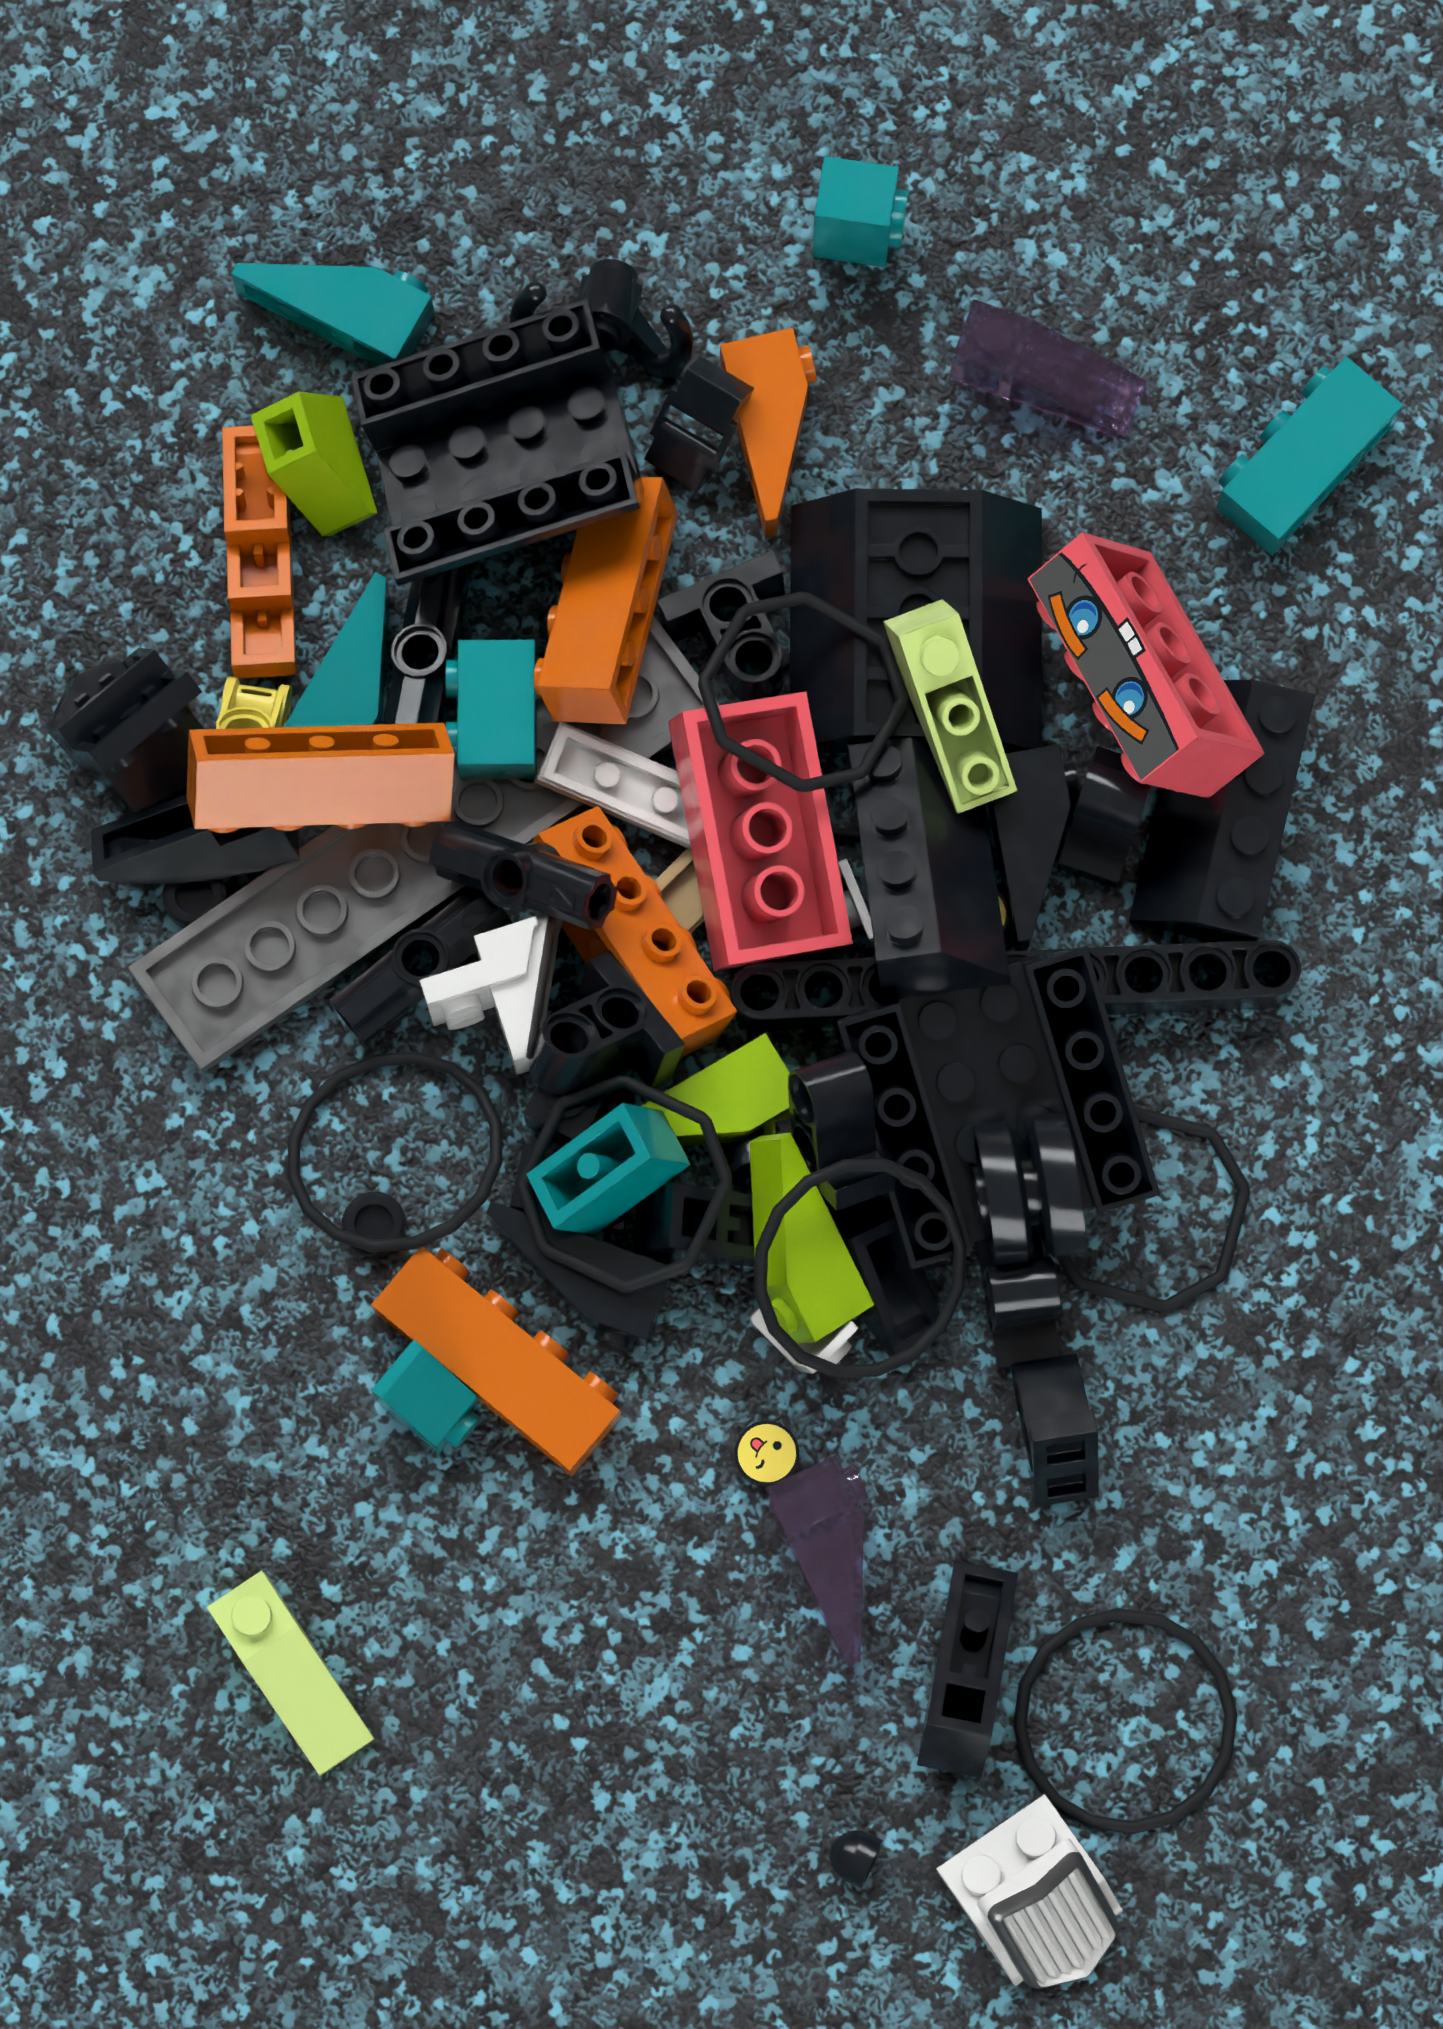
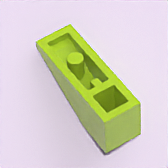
(739, 1093)
(809, 1266)

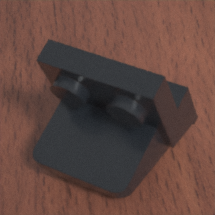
(129, 726)

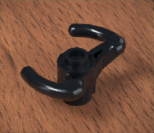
(615, 302)

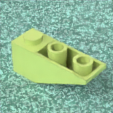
(951, 704)

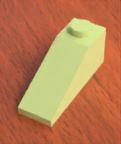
(290, 1672)

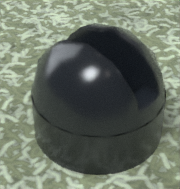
(854, 1856)

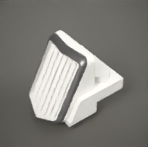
(510, 975)
(1035, 1898)

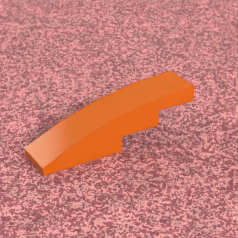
(257, 561)

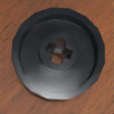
(1027, 1189)

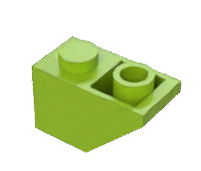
(315, 459)

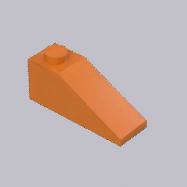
(774, 414)

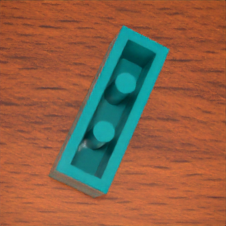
(1306, 454)

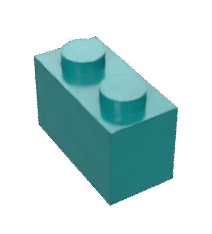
(858, 212)
(495, 709)
(608, 1169)

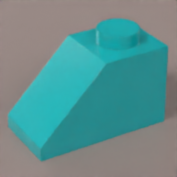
(428, 1398)

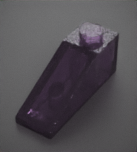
(1044, 370)
(825, 1534)

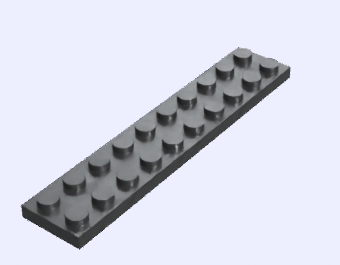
(367, 886)

